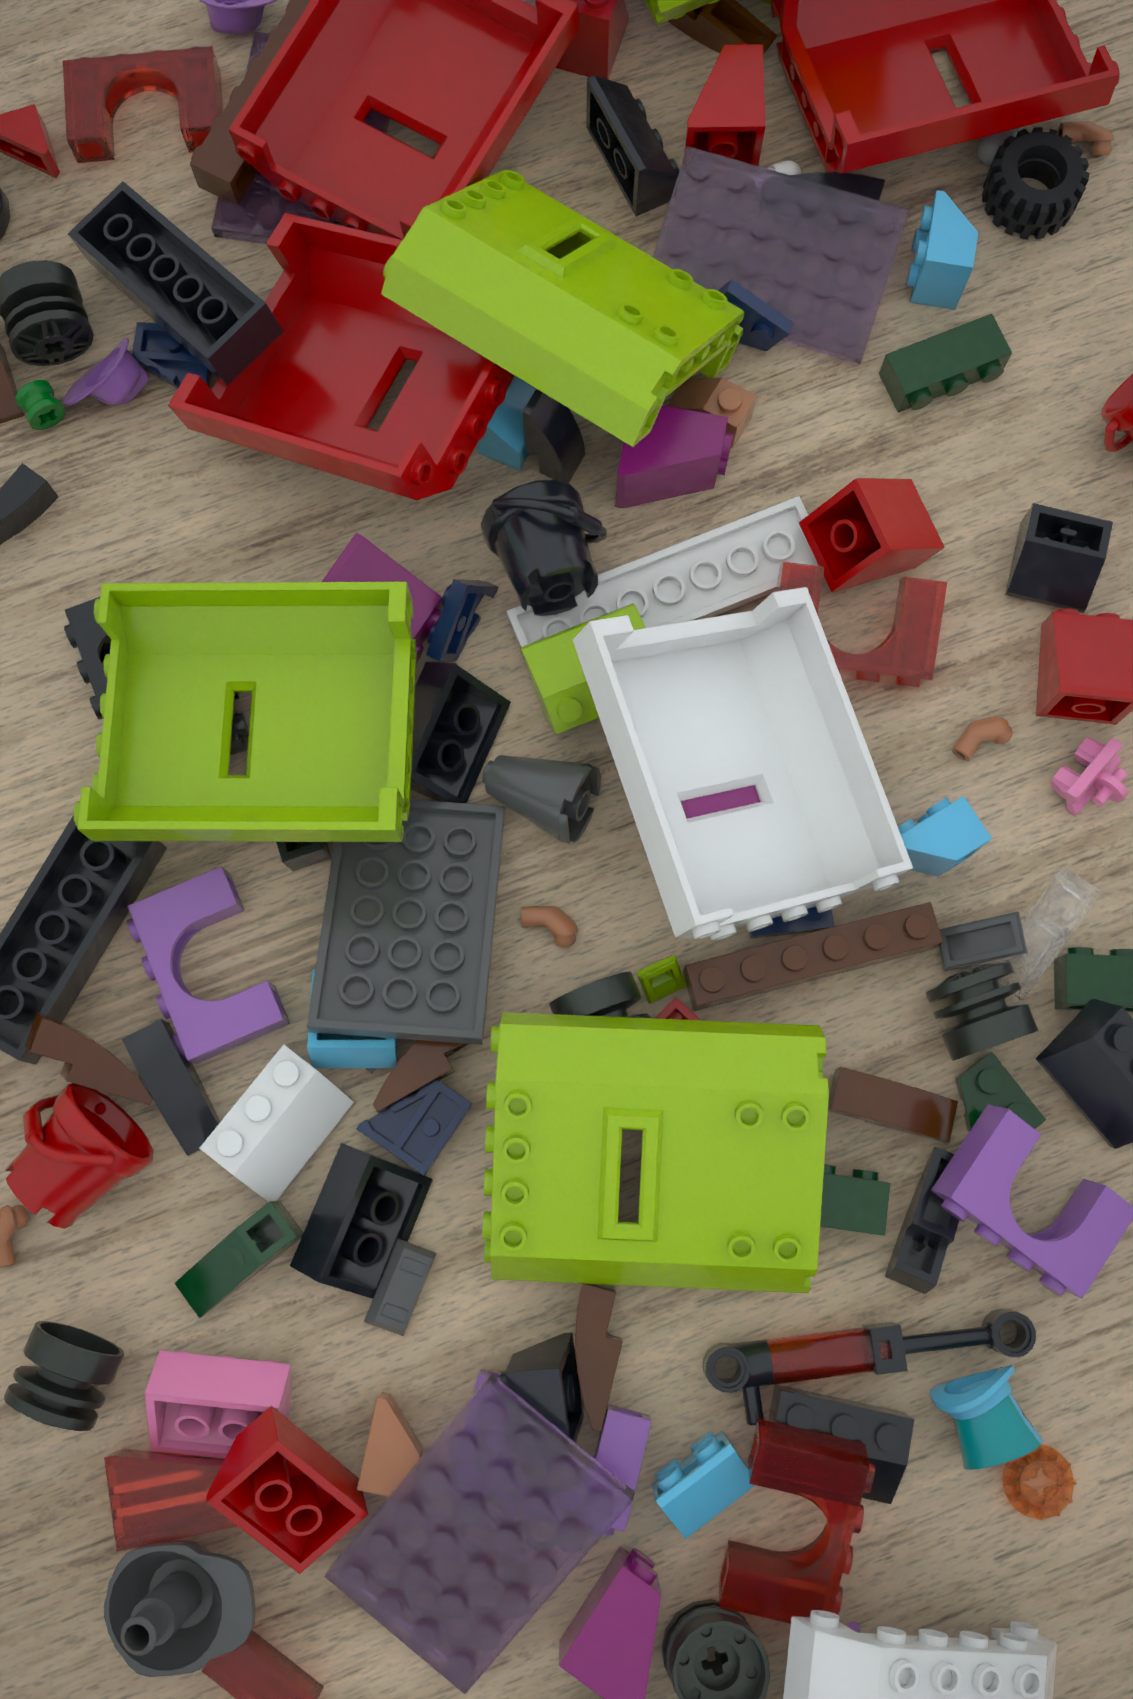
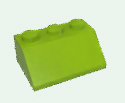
(560, 677)

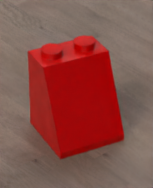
(598, 38)
(731, 106)
(870, 532)
(1085, 667)

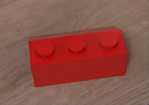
(286, 1491)

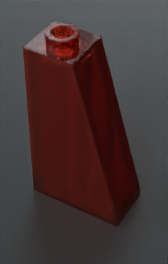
(161, 1496)

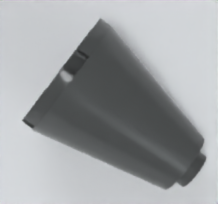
(545, 792)

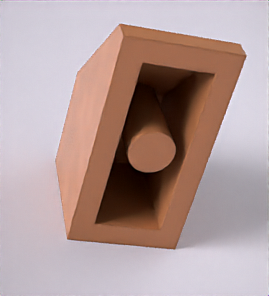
(719, 398)
(389, 1450)

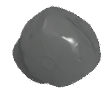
(177, 1607)

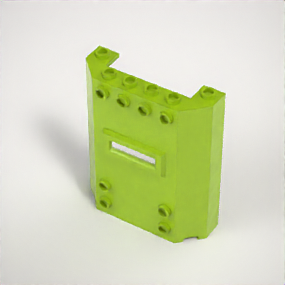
(561, 302)
(326, 716)
(725, 1158)

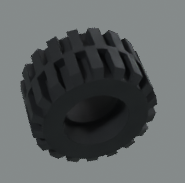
(1042, 158)

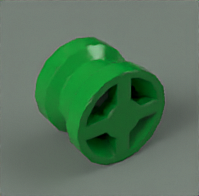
(39, 403)

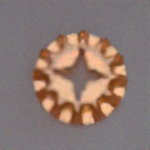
(1026, 1497)

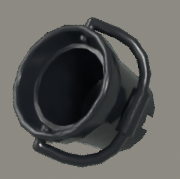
(544, 544)

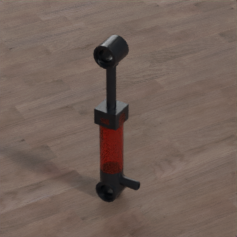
(847, 1352)

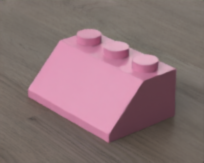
(205, 1400)

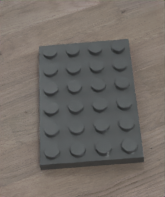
(411, 929)

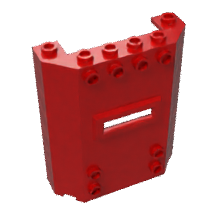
(435, 66)
(879, 97)
(334, 365)

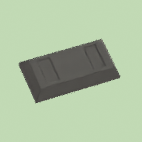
(982, 941)
(400, 1287)

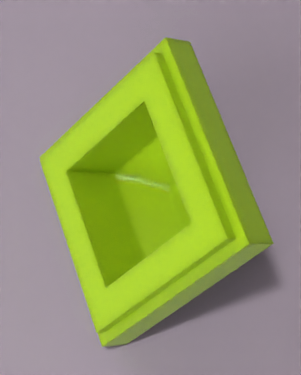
(661, 978)

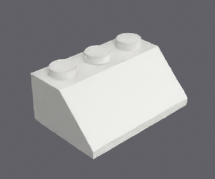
(277, 1125)

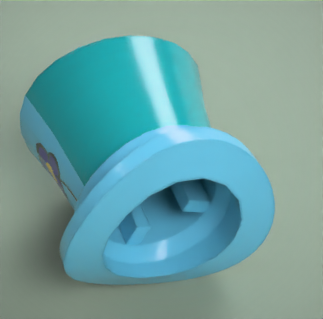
(987, 1418)

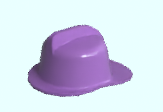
(235, 16)
(111, 380)

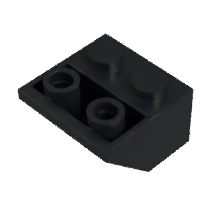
(1058, 557)

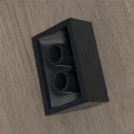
(629, 145)
(452, 731)
(1095, 1068)
(358, 1220)
(883, 1431)

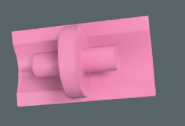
(1100, 763)

